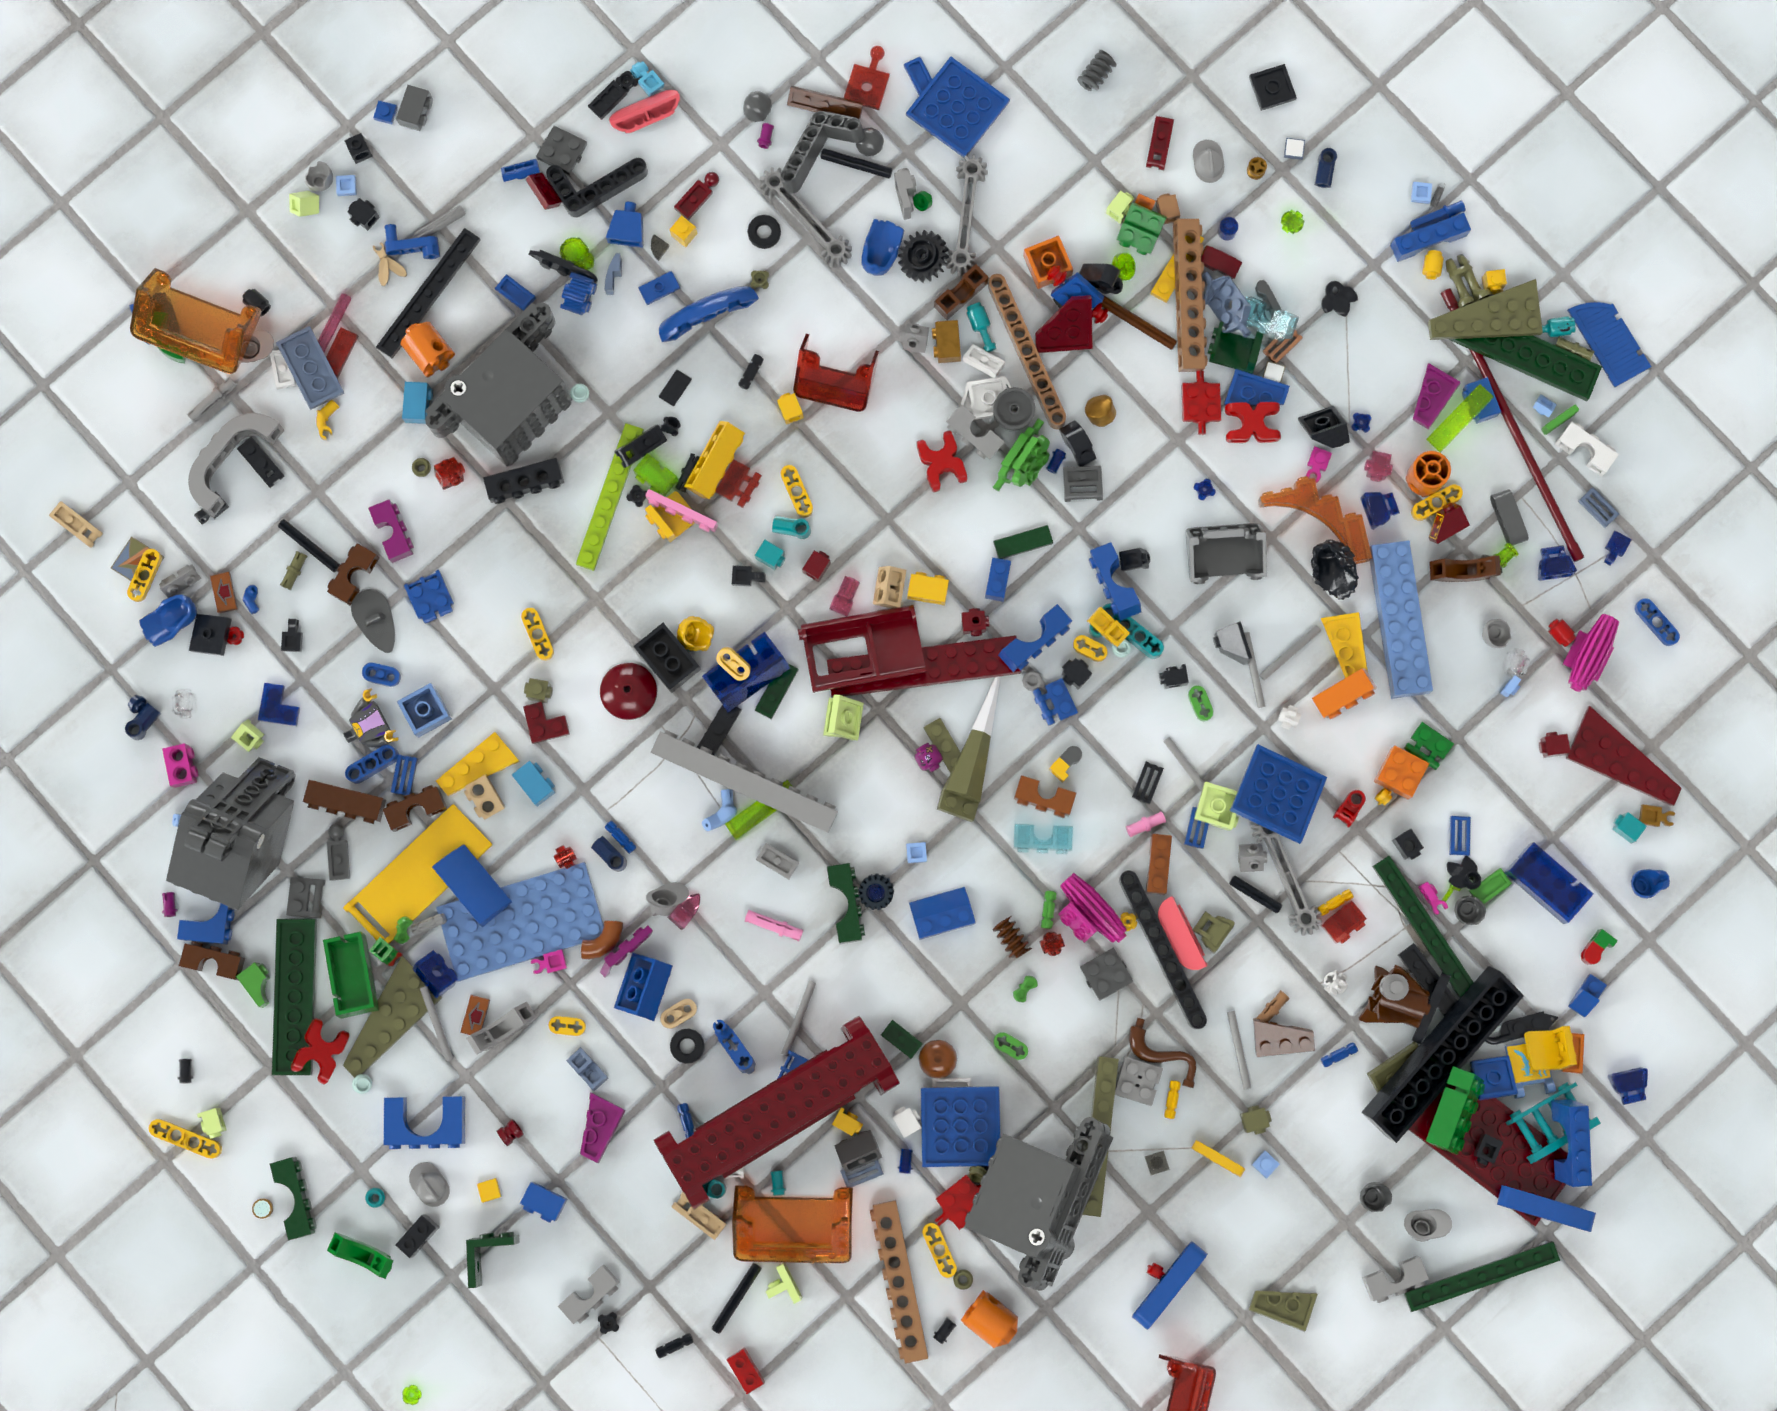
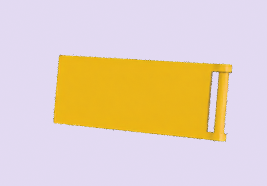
(409, 880)

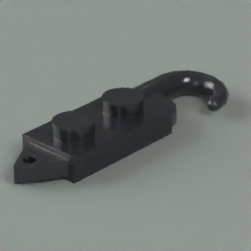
(561, 265)
(1518, 1027)

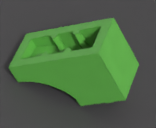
(254, 981)

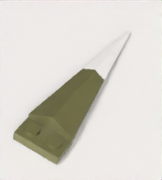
(965, 784)

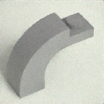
(502, 1028)

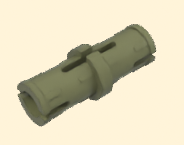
(1575, 348)
(293, 570)

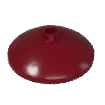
(631, 704)

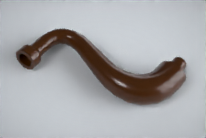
(1141, 1050)

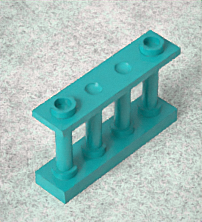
(1553, 1141)

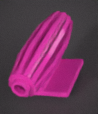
(1591, 652)
(1089, 912)

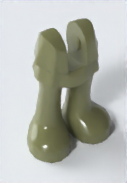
(1465, 270)

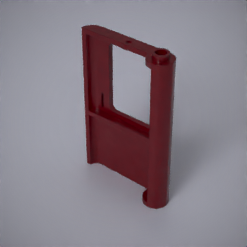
(890, 642)

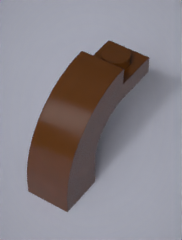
(1464, 570)

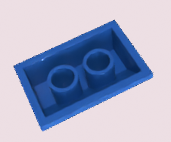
(942, 913)
(643, 986)

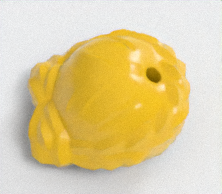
(695, 634)

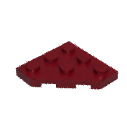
(1068, 328)

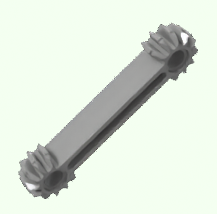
(966, 214)
(807, 219)
(1288, 878)

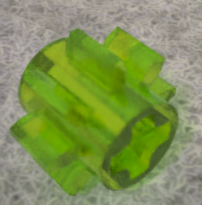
(1292, 221)

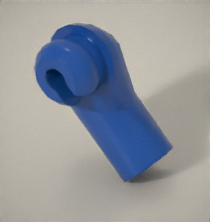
(249, 599)

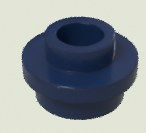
(136, 703)

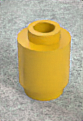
(1433, 264)

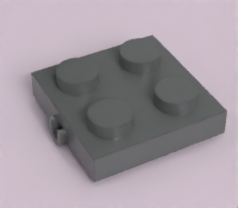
(561, 149)
(1106, 974)

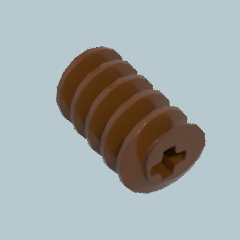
(1011, 938)

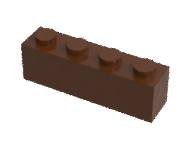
(343, 800)

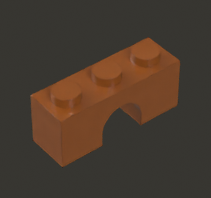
(1028, 793)
(1159, 864)

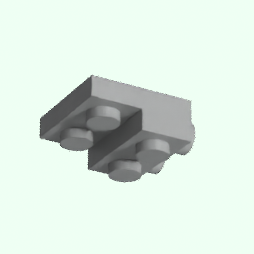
(905, 190)

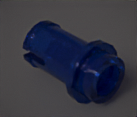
(1056, 460)
(905, 1161)

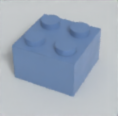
(424, 710)

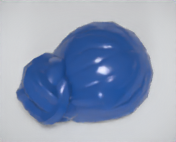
(1649, 882)

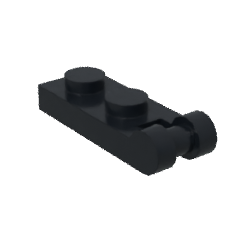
(641, 445)
(260, 461)

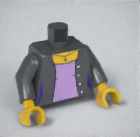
(369, 723)

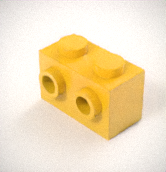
(928, 588)

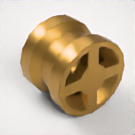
(1258, 164)

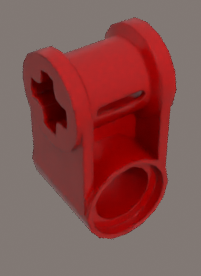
(1349, 808)

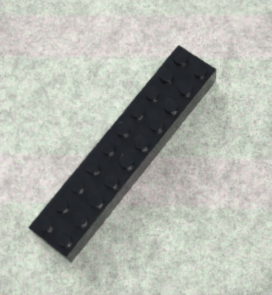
(1447, 1046)

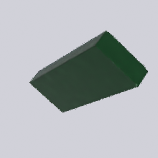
(1023, 542)
(775, 693)

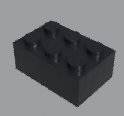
(667, 657)

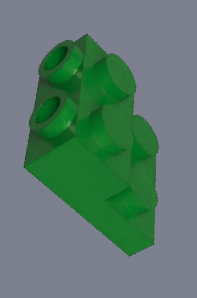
(1141, 229)

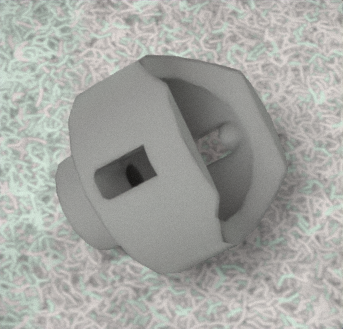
(1394, 987)

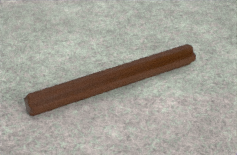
(1138, 323)

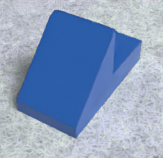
(1587, 995)

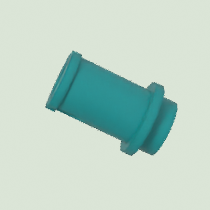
(777, 1183)

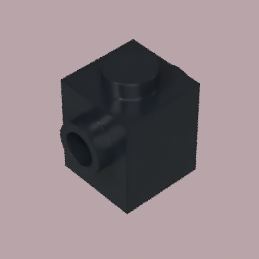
(363, 214)
(1076, 672)

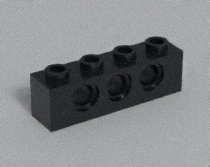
(495, 482)

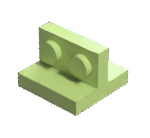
(843, 718)
(787, 1284)

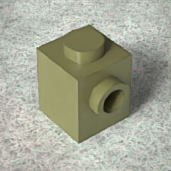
(538, 690)
(1255, 1120)

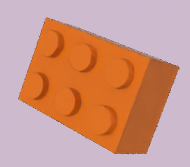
(1345, 694)

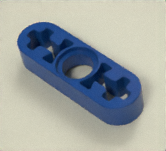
(1665, 622)

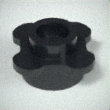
(627, 75)
(671, 425)
(632, 496)
(603, 1319)

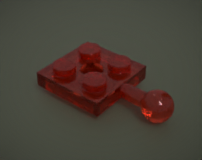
(862, 75)

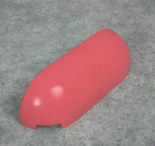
(645, 111)
(1181, 935)

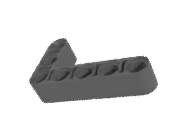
(819, 129)

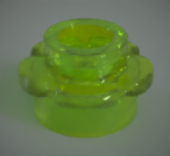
(406, 1395)

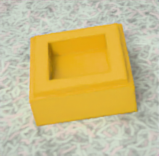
(489, 1190)

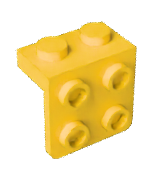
(668, 525)
(1550, 1049)

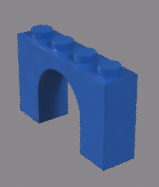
(214, 930)
(1575, 1119)
(399, 1133)

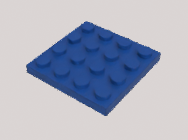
(957, 107)
(1278, 794)
(959, 1125)

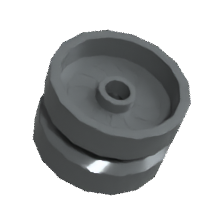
(1013, 420)

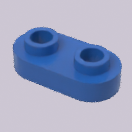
(381, 675)

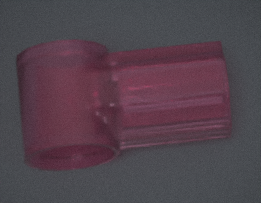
(844, 598)

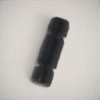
(750, 371)
(674, 1345)

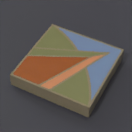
(129, 559)

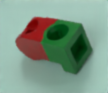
(385, 952)
(1592, 952)

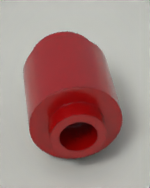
(1561, 632)

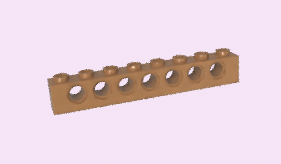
(1193, 229)
(919, 1350)

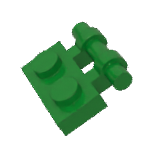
(1430, 740)

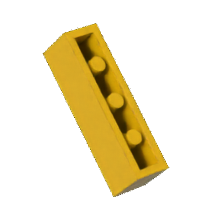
(714, 459)

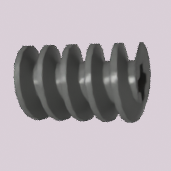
(1096, 70)

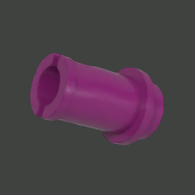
(765, 137)
(169, 904)

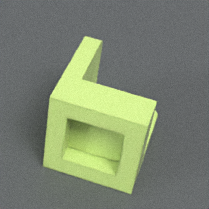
(304, 203)

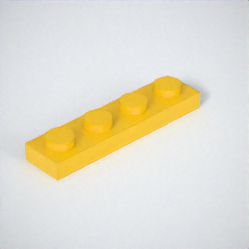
(1166, 283)

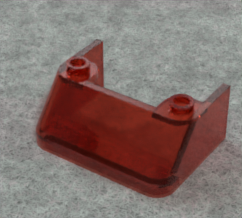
(833, 385)
(1191, 1384)

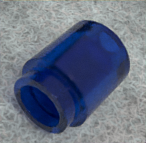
(1228, 228)

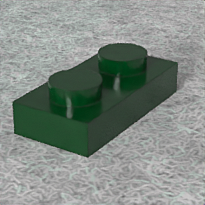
(901, 1039)

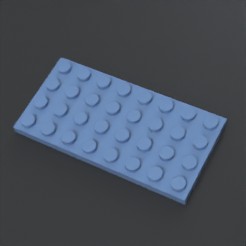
(544, 917)

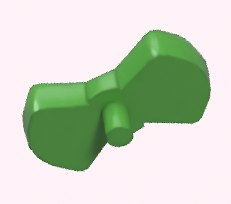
(401, 936)
(1029, 983)

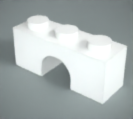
(1601, 455)

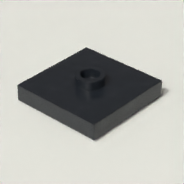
(1272, 87)
(210, 634)

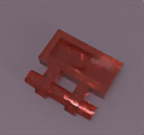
(732, 481)

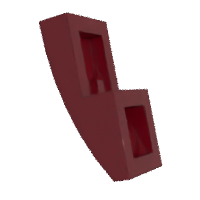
(1220, 261)

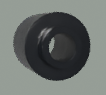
(254, 298)

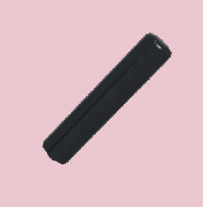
(1255, 894)

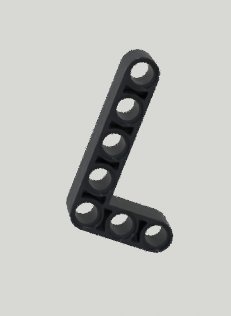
(595, 188)

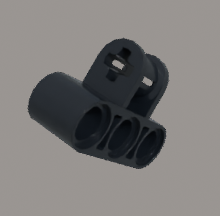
(1103, 277)

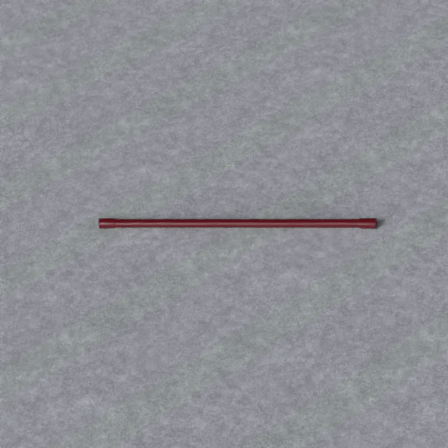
(1572, 545)

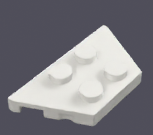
(981, 394)

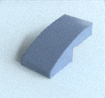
(614, 270)
(587, 1069)

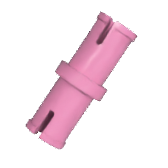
(1146, 824)

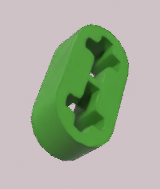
(1204, 701)
(1008, 1050)

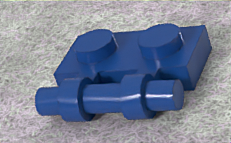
(1061, 701)

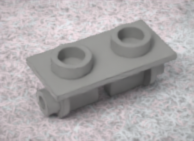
(186, 577)

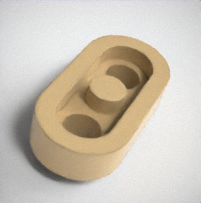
(679, 1014)

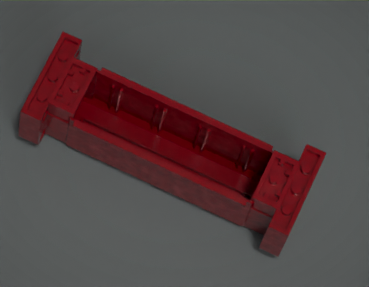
(777, 1112)

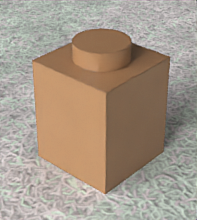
(1168, 206)

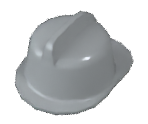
(1208, 161)
(259, 346)
(666, 898)
(429, 1184)
(1427, 1224)

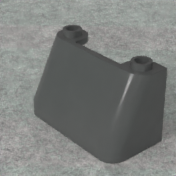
(1226, 551)

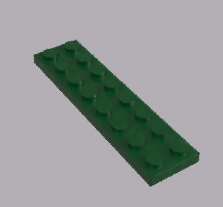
(1540, 361)
(293, 992)

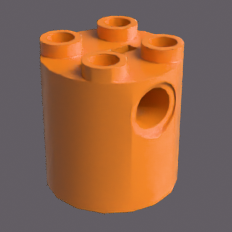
(427, 348)
(1428, 473)
(991, 1320)

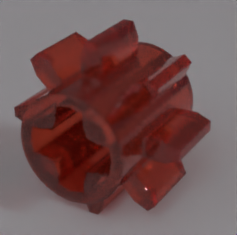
(565, 857)
(1052, 943)

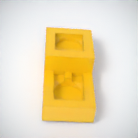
(1108, 627)

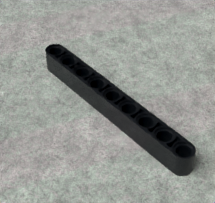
(1162, 939)

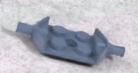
(1218, 295)

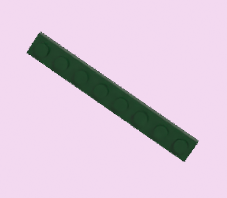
(1423, 925)
(1481, 1276)

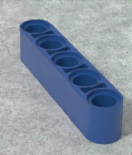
(1546, 1208)
(1169, 1285)

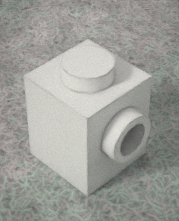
(907, 1121)

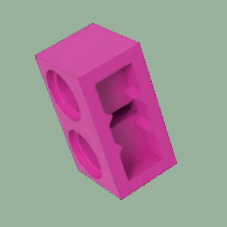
(175, 767)

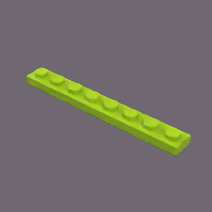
(606, 504)

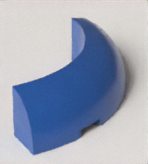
(705, 310)

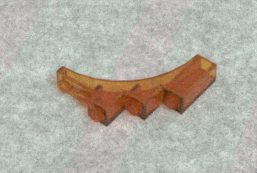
(1305, 498)

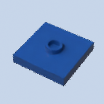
(1497, 1077)

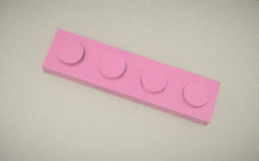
(687, 514)

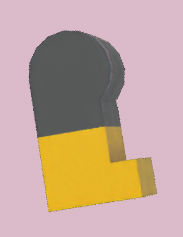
(1065, 761)

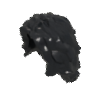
(1334, 568)

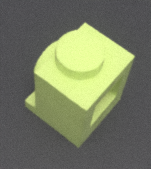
(1120, 206)
(242, 736)
(212, 1122)

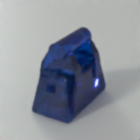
(1376, 508)
(1555, 567)
(1629, 1081)

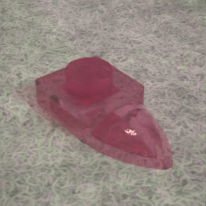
(685, 911)

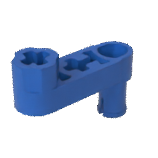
(427, 245)
(737, 1056)

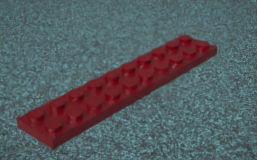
(943, 664)

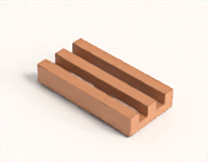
(1271, 355)

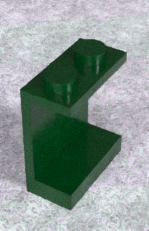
(1234, 350)

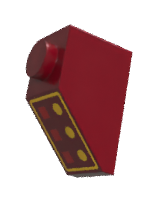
(1448, 522)

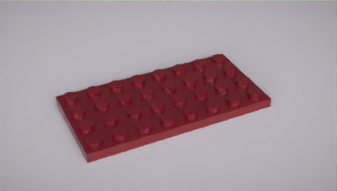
(1511, 1164)

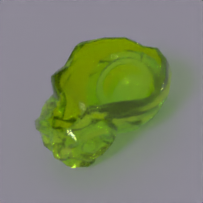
(577, 252)

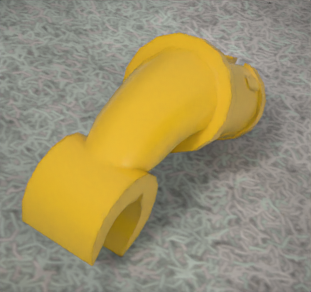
(322, 417)

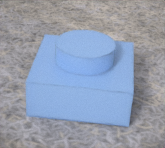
(346, 185)
(1421, 192)
(1544, 406)
(1511, 687)
(916, 852)
(1265, 1164)

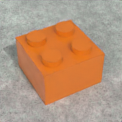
(1045, 256)
(1401, 772)

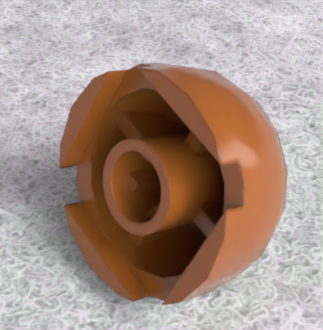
(937, 1059)

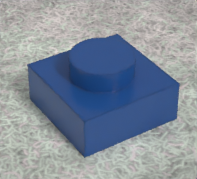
(385, 112)

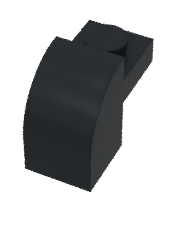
(1079, 443)

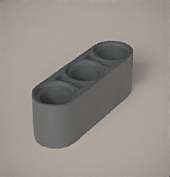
(1509, 517)

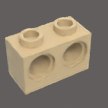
(889, 587)
(489, 794)

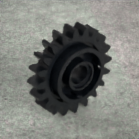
(915, 248)

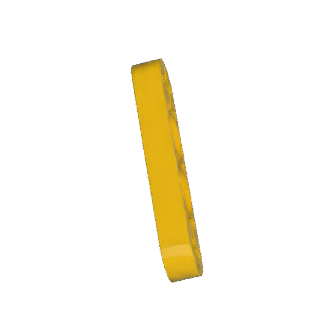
(185, 1138)

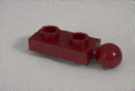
(696, 196)

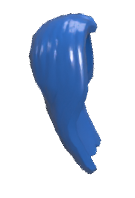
(881, 247)
(168, 619)

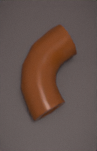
(604, 943)

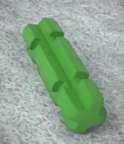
(1048, 909)

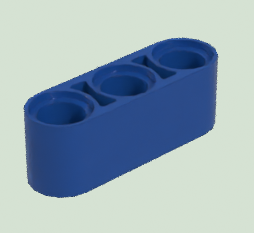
(362, 764)

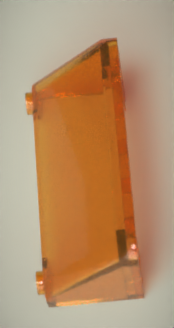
(191, 324)
(792, 1227)

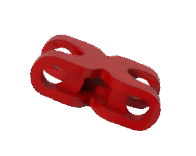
(1252, 422)
(941, 461)
(320, 1051)

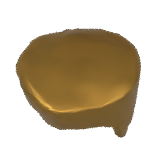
(1100, 410)

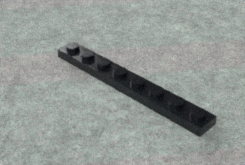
(429, 291)

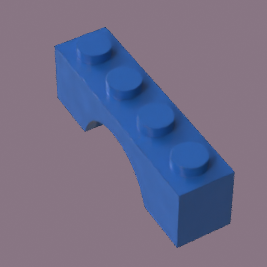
(1443, 231)
(1124, 600)
(1019, 652)

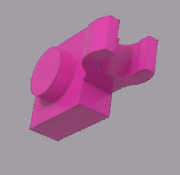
(1429, 893)

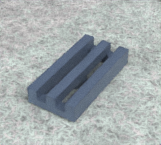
(1593, 512)
(846, 1178)

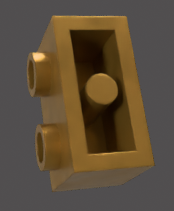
(947, 341)

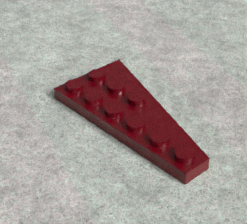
(1612, 755)

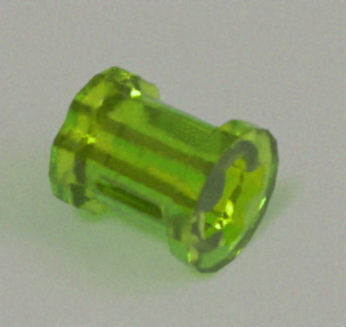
(1506, 554)

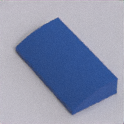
(472, 885)

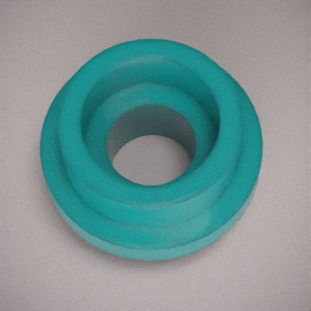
(369, 1200)

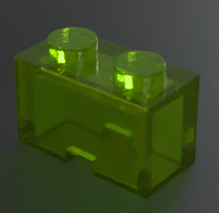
(649, 472)

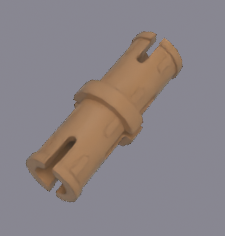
(1273, 1007)

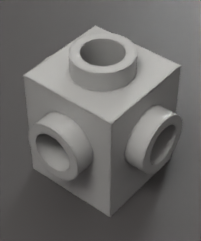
(915, 338)
(1251, 857)

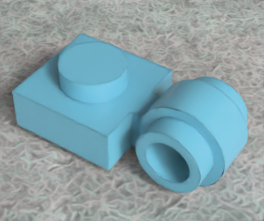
(648, 81)

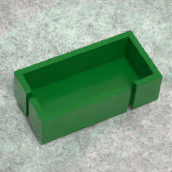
(350, 975)
(1455, 1111)

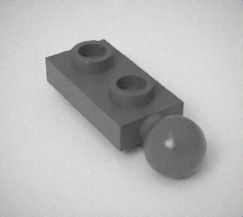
(337, 854)

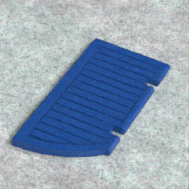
(1610, 340)

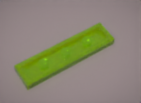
(1460, 418)
(751, 817)

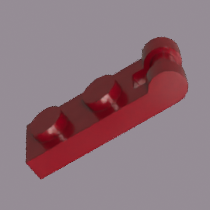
(1160, 142)

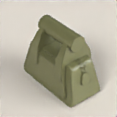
(1216, 932)

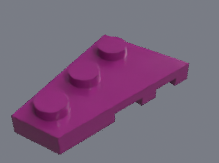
(1434, 395)
(625, 947)
(601, 1125)

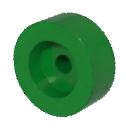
(922, 200)

